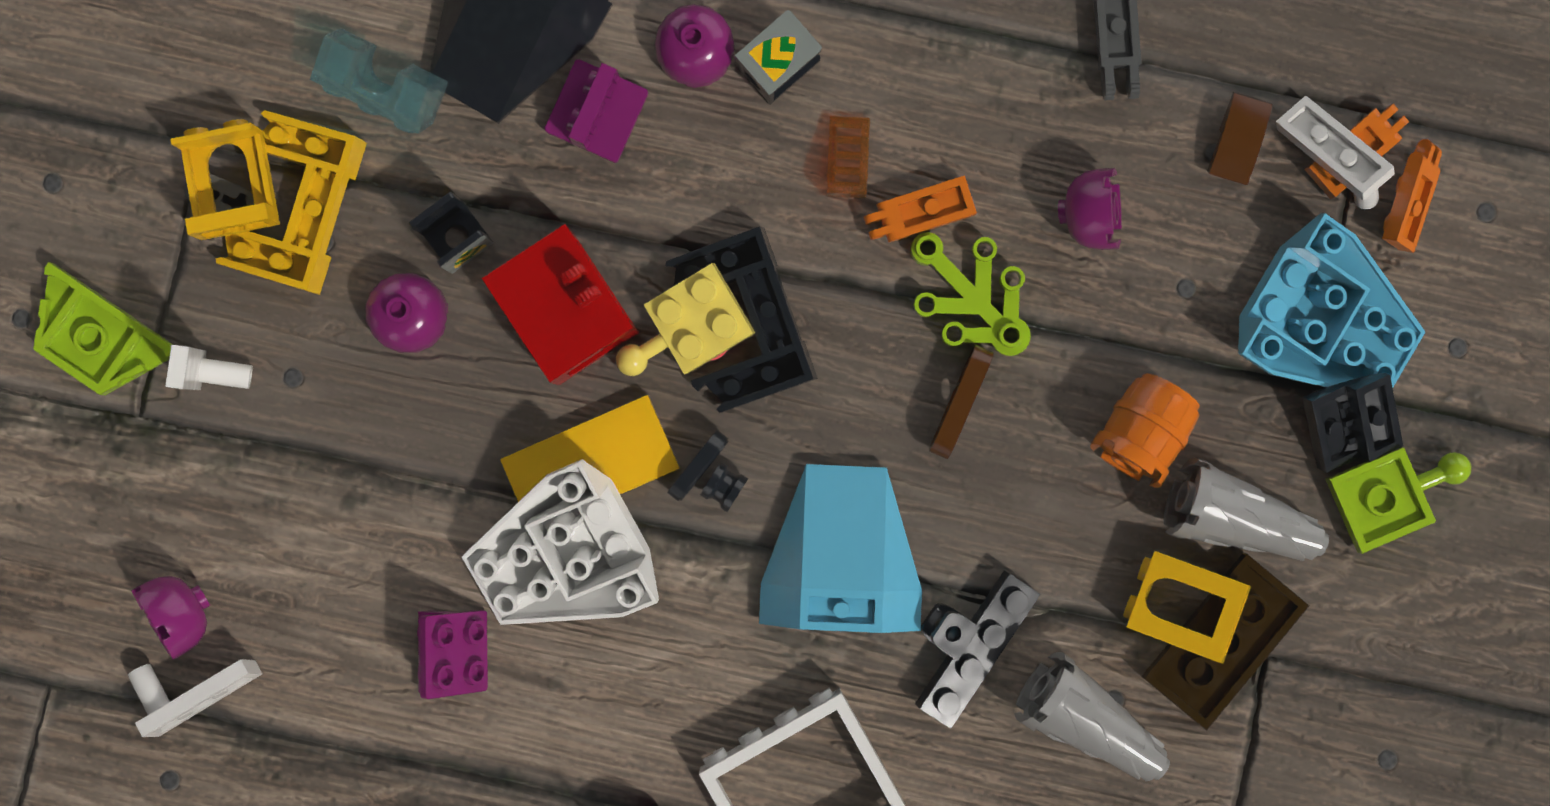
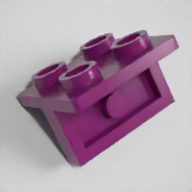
(596, 110)
(452, 653)

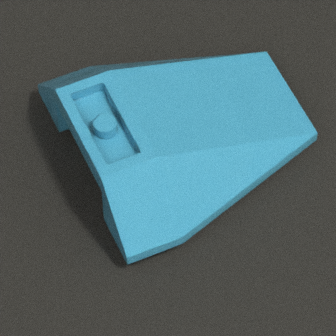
(1327, 312)
(842, 557)

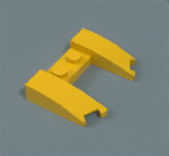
(330, 162)

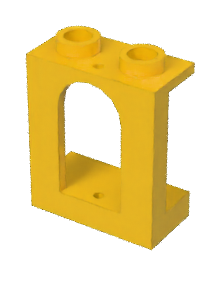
(196, 150)
(1145, 622)

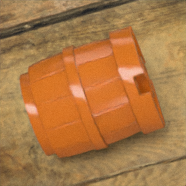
(1148, 428)

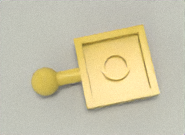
(694, 321)

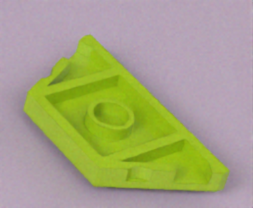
(94, 336)

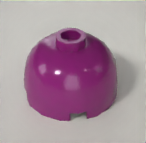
(694, 45)
(1093, 209)
(406, 313)
(173, 612)

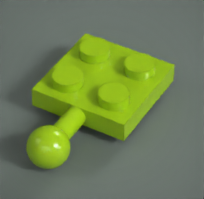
(1387, 498)

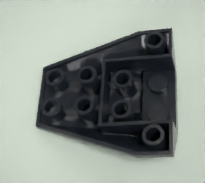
(509, 48)

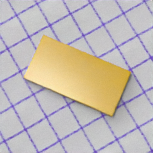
(621, 444)

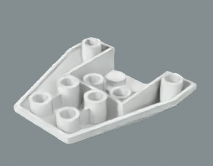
(565, 553)

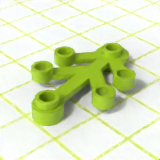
(975, 299)

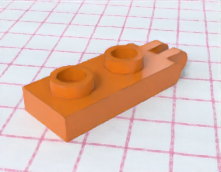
(1373, 131)
(1413, 197)
(922, 210)

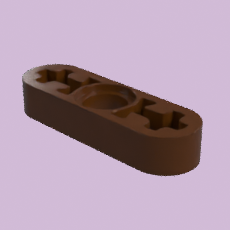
(961, 401)

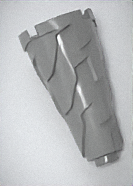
(1237, 514)
(1079, 712)

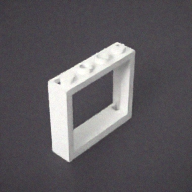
(786, 725)

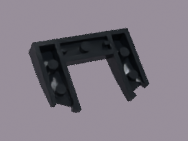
(784, 354)

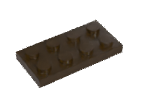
(1205, 686)

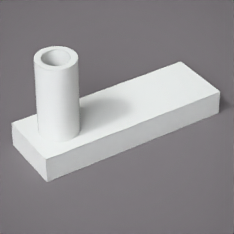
(1336, 150)
(190, 369)
(166, 714)

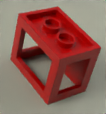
(560, 305)

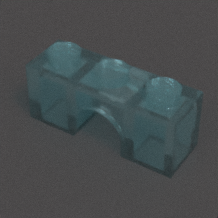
(347, 72)

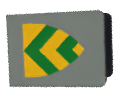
(778, 56)
(438, 219)

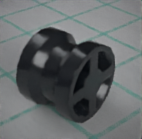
(724, 486)

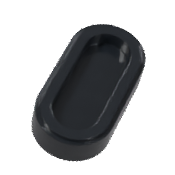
(698, 466)

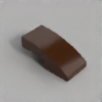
(1240, 138)

